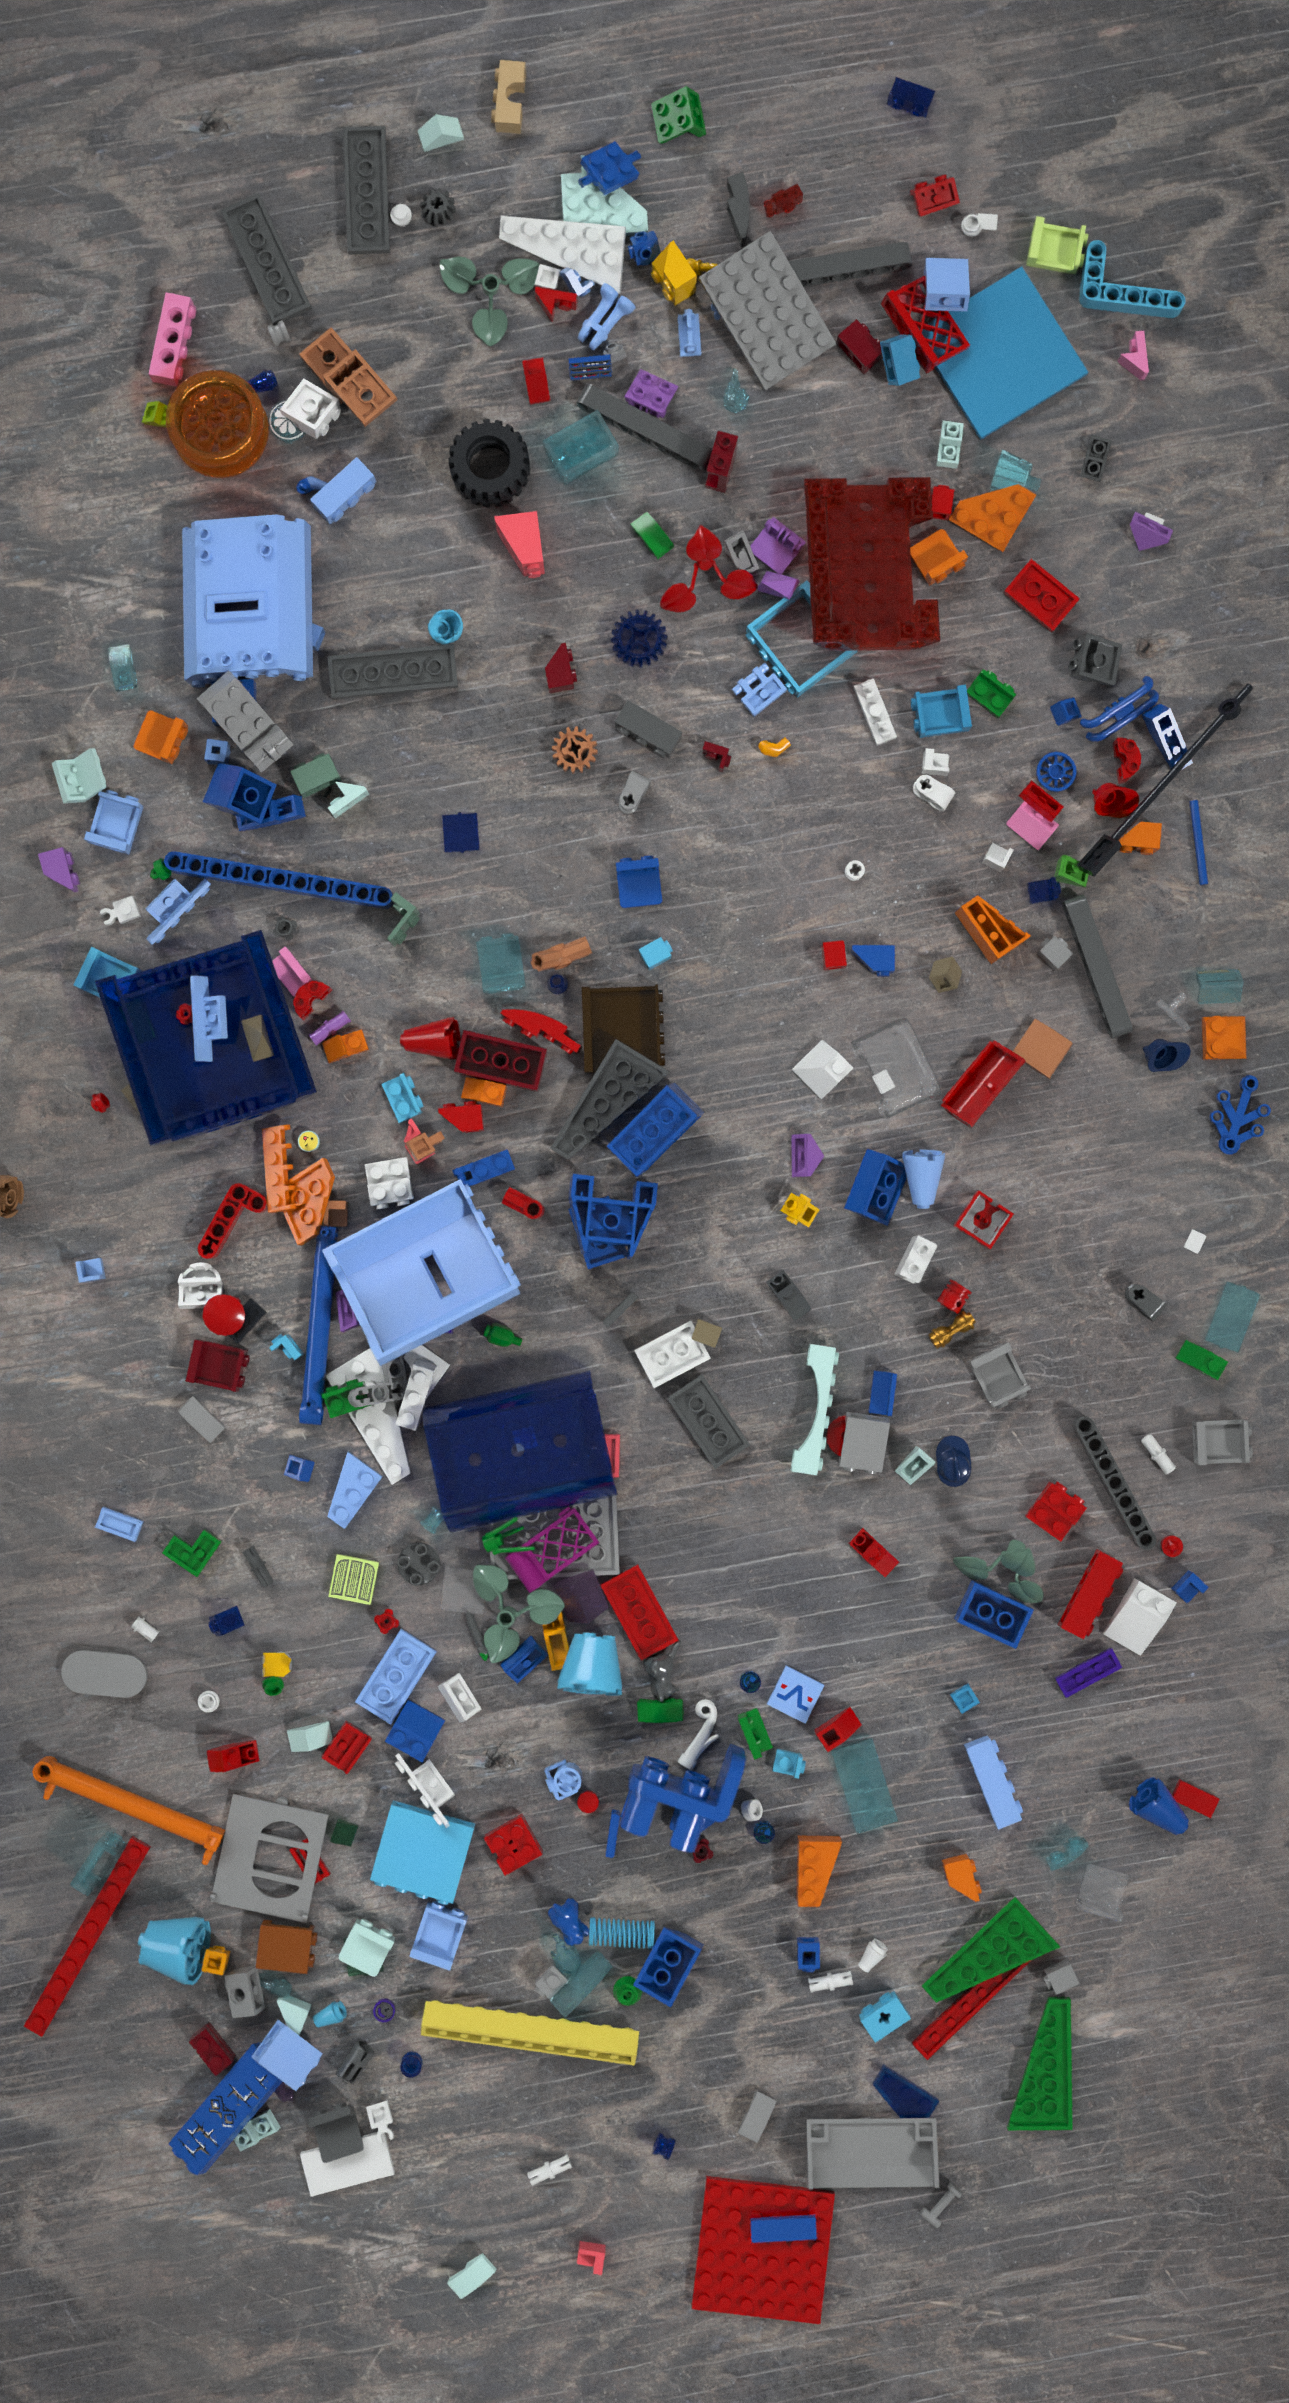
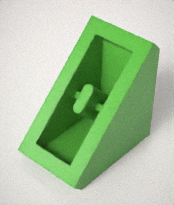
(1069, 873)

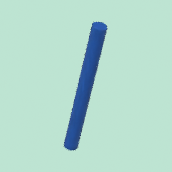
(1198, 840)

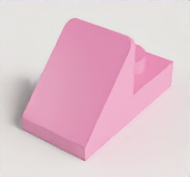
(1136, 360)

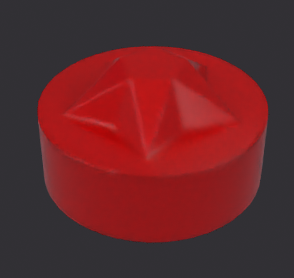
(1171, 1546)

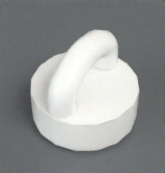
(751, 1810)

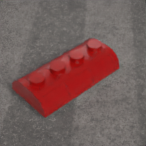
(982, 1083)

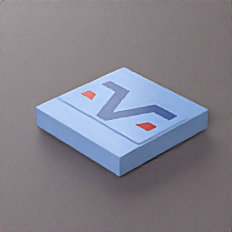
(795, 1694)

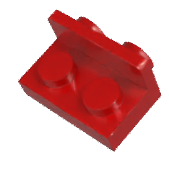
(935, 195)

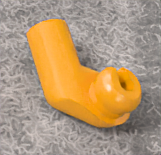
(772, 749)

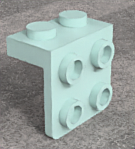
(79, 777)
(366, 1947)

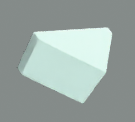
(440, 132)
(914, 1465)
(310, 1737)
(294, 2012)

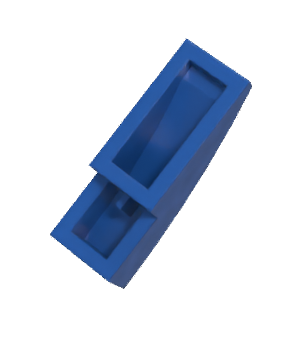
(278, 812)

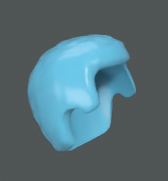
(445, 626)

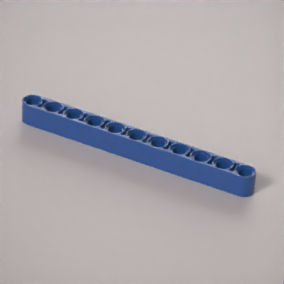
(271, 874)

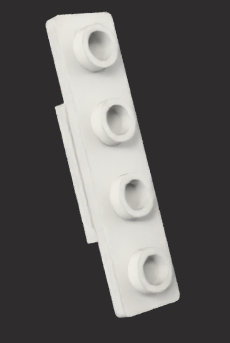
(431, 1786)

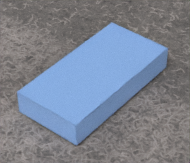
(119, 1524)

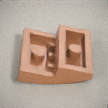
(1043, 1048)

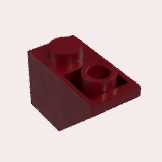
(559, 672)

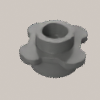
(282, 922)

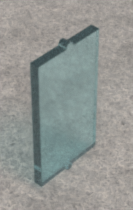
(1232, 1317)

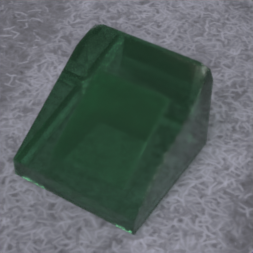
(344, 1833)

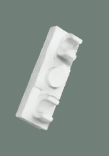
(875, 712)

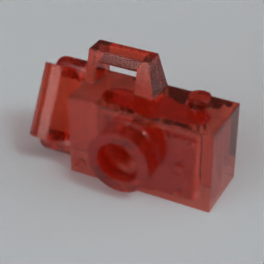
(783, 201)

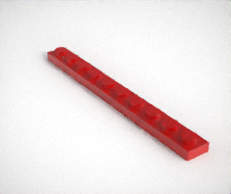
(87, 1936)

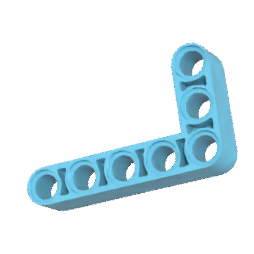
(1122, 292)

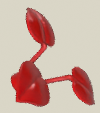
(703, 549)

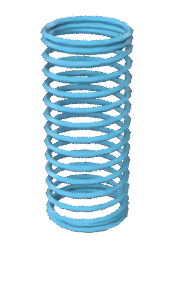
(614, 1932)

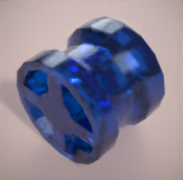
(412, 2059)
(663, 2146)

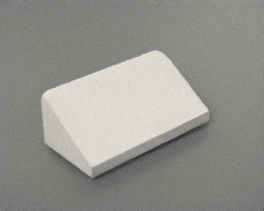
(459, 1698)

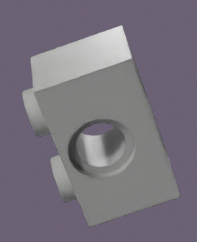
(248, 1981)

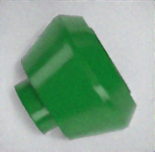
(625, 1992)

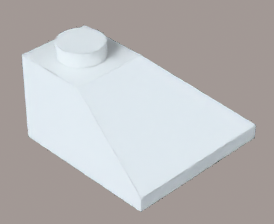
(822, 1069)

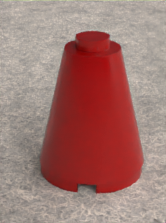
(433, 1039)

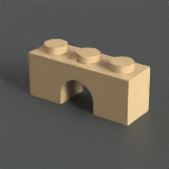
(510, 79)

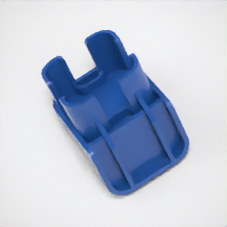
(694, 1800)

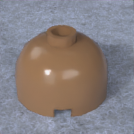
(10, 1194)

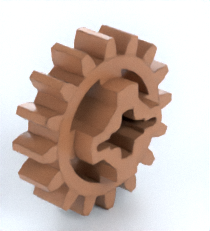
(567, 753)

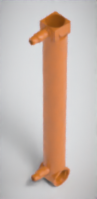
(129, 1804)

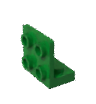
(678, 114)

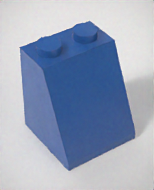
(239, 792)

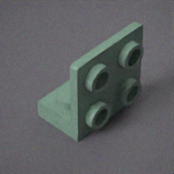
(409, 920)

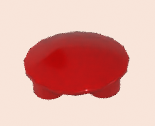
(223, 1314)

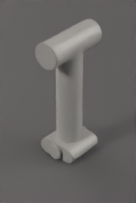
(931, 2216)

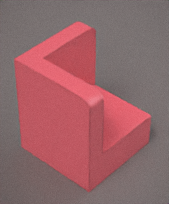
(591, 2255)

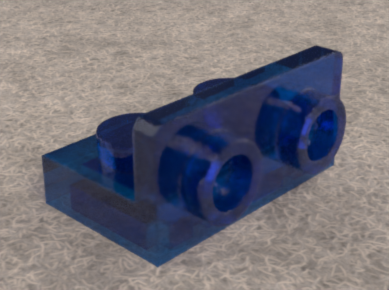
(910, 97)

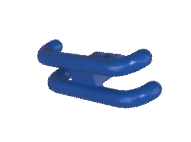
(1122, 712)

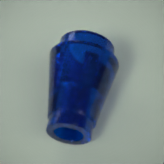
(263, 381)
(557, 989)

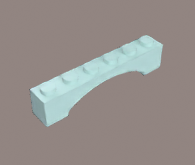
(807, 1457)

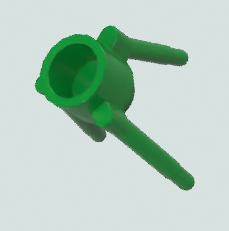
(494, 1540)

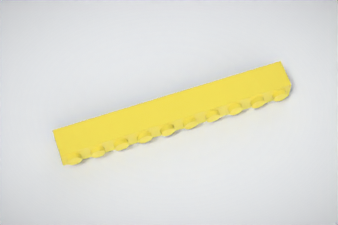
(530, 2032)

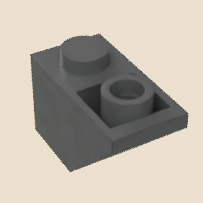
(789, 1295)

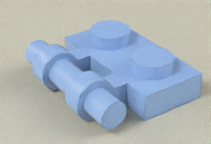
(763, 694)

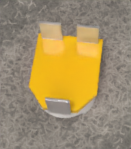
(276, 1664)

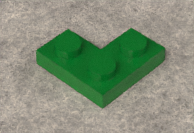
(193, 1557)

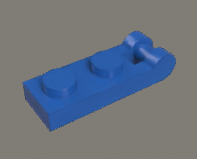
(485, 1168)

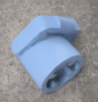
(566, 1779)

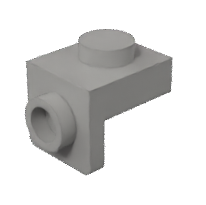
(550, 1982)

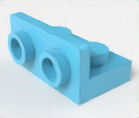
(402, 1097)

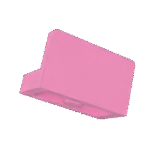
(1031, 825)
(290, 971)

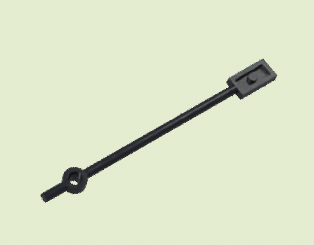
(1109, 845)

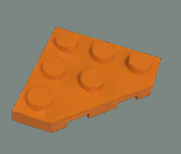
(994, 514)
(311, 1199)

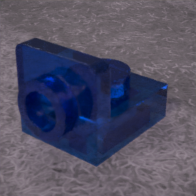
(1043, 890)
(225, 1621)

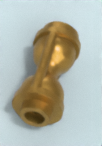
(943, 1335)

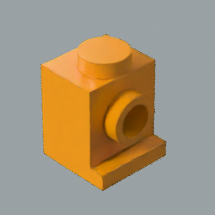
(216, 1960)

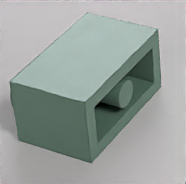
(315, 775)

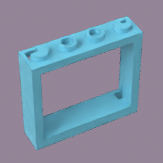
(767, 655)

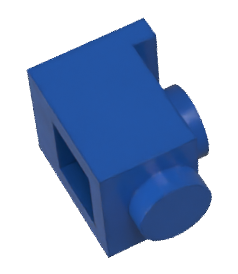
(808, 1944)

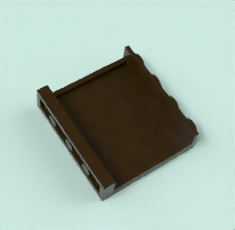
(623, 1015)

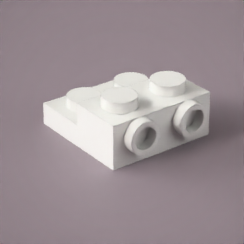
(311, 409)
(389, 1183)

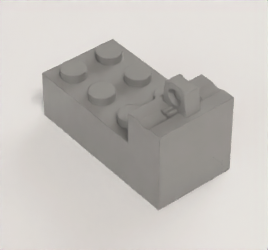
(245, 721)

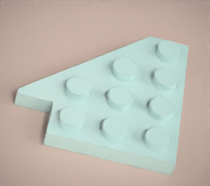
(592, 207)

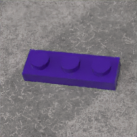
(1088, 1672)

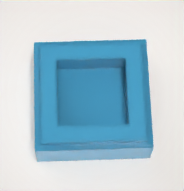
(964, 1698)

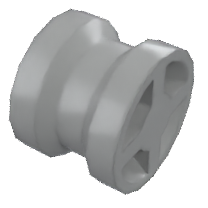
(278, 333)

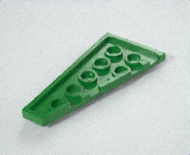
(999, 1946)
(1046, 2085)

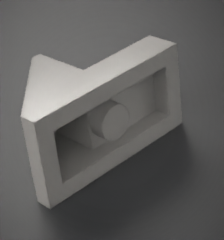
(740, 552)

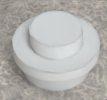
(401, 215)
(971, 225)
(208, 1701)

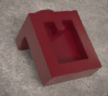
(715, 751)

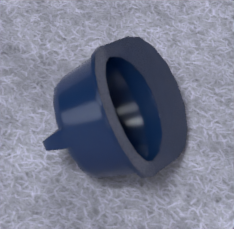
(1166, 1055)
(953, 1461)

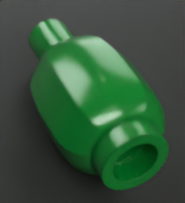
(501, 1335)

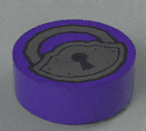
(384, 2010)

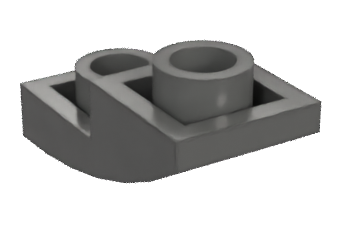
(1095, 458)

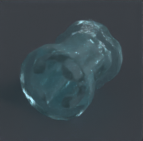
(433, 1520)

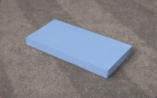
(396, 1676)

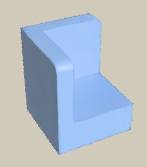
(90, 1270)

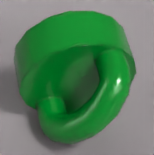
(160, 870)

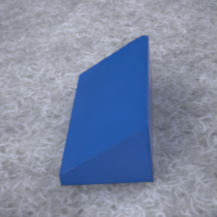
(524, 1659)

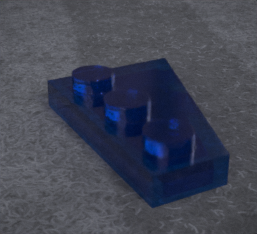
(903, 2095)

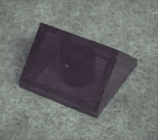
(582, 1597)

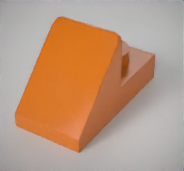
(345, 1046)

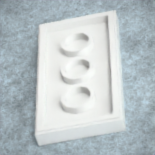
(351, 2170)

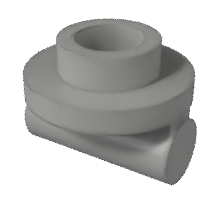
(616, 352)

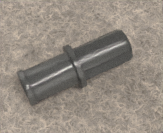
(258, 1566)

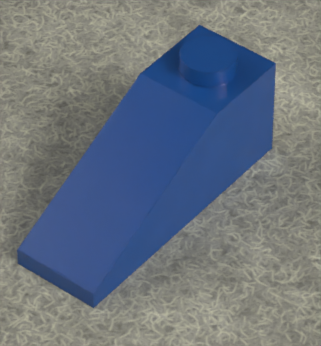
(1165, 733)

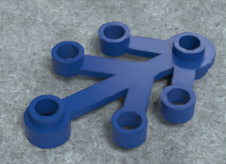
(1238, 1118)

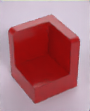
(834, 955)

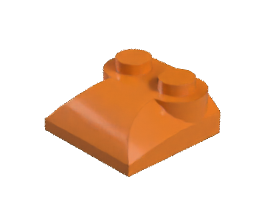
(1224, 1037)

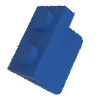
(639, 882)

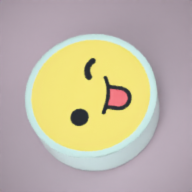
(308, 1141)

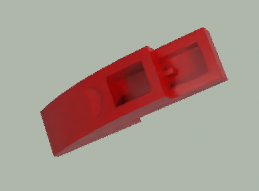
(534, 1023)

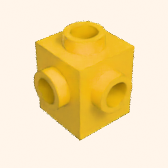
(796, 1206)

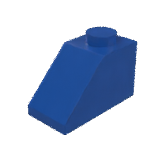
(876, 958)

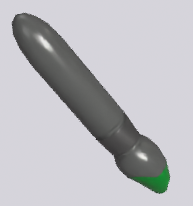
(481, 1649)

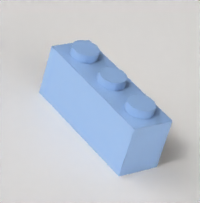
(343, 491)

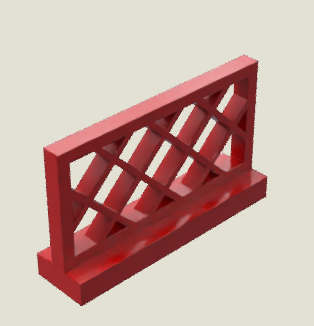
(906, 325)

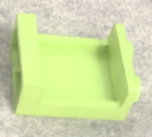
(1056, 247)

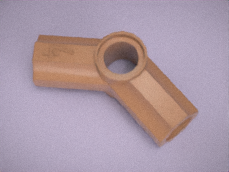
(561, 955)

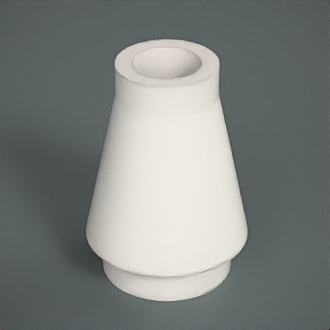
(873, 1954)

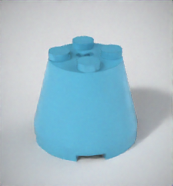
(591, 1666)
(176, 1947)

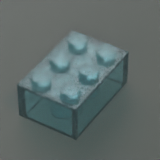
(581, 447)

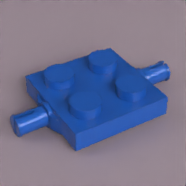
(609, 168)

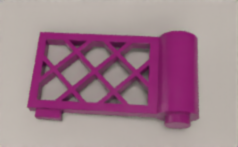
(528, 1567)

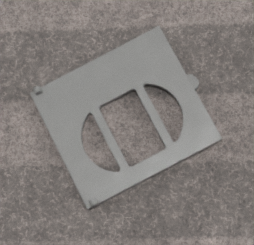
(244, 1827)

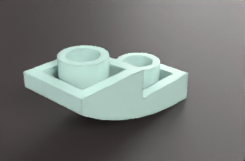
(950, 444)
(256, 2129)
(472, 2276)

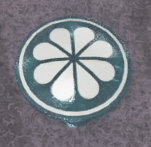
(283, 427)

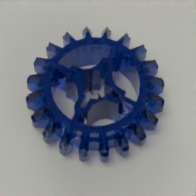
(645, 632)

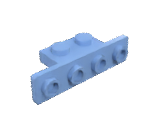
(171, 905)
(208, 1018)

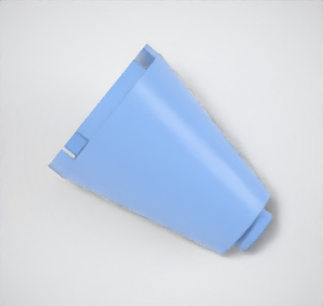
(923, 1175)

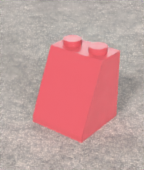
(522, 539)

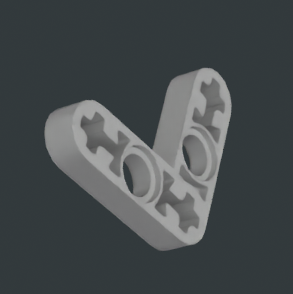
(391, 1382)

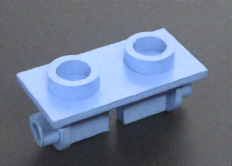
(689, 334)

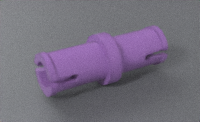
(329, 1028)

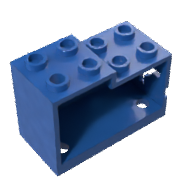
(655, 1129)

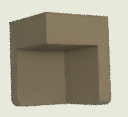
(945, 974)
(706, 1333)

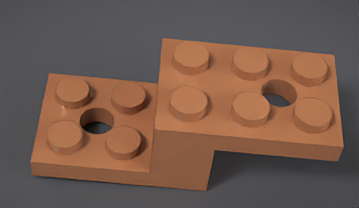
(348, 377)

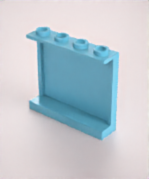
(421, 1854)

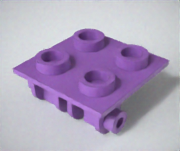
(651, 393)
(777, 545)

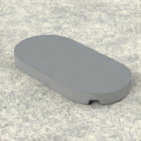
(104, 1673)

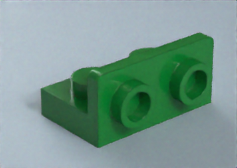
(991, 693)
(337, 1399)
(755, 1732)

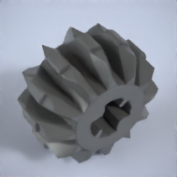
(430, 204)

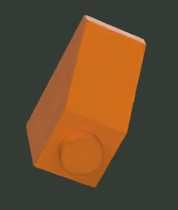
(484, 1091)

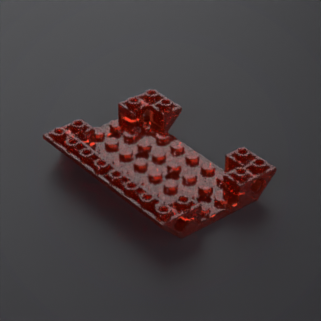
(842, 567)

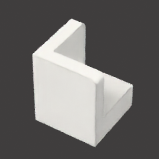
(935, 763)
(997, 857)

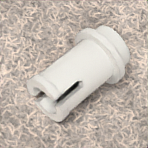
(145, 1629)

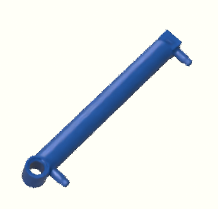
(318, 1331)

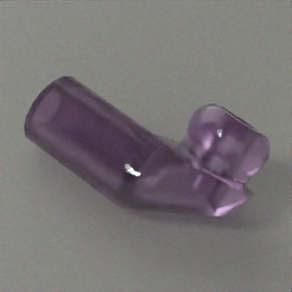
(283, 2094)

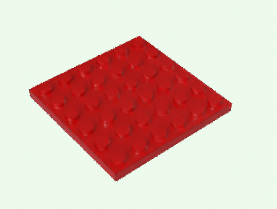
(765, 2277)

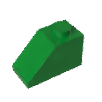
(1201, 1360)

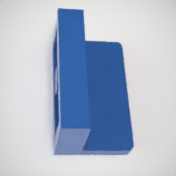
(882, 1393)

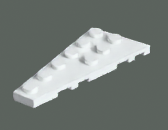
(589, 248)
(376, 1421)

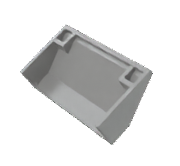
(871, 2153)

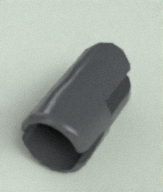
(355, 2062)

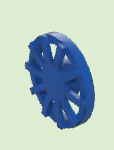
(1056, 771)

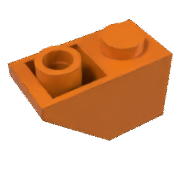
(1143, 838)
(960, 1876)

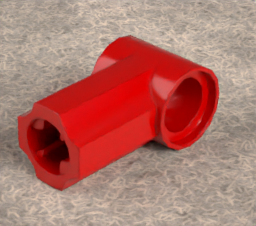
(521, 1203)

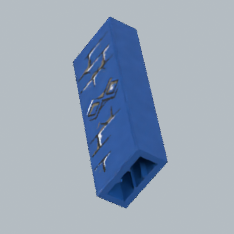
(224, 2113)

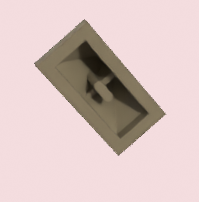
(257, 1038)

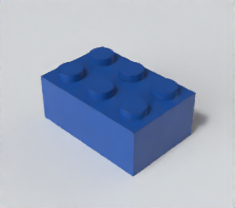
(993, 1614)

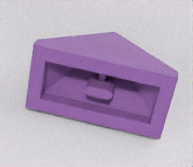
(1149, 532)
(778, 585)
(805, 1155)
(346, 1315)

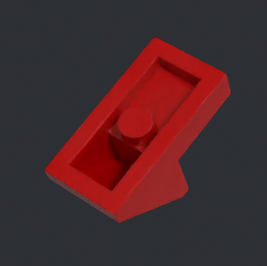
(550, 298)
(536, 381)

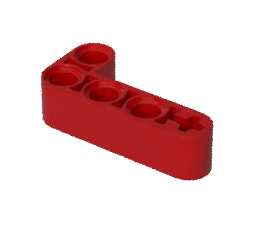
(229, 1223)

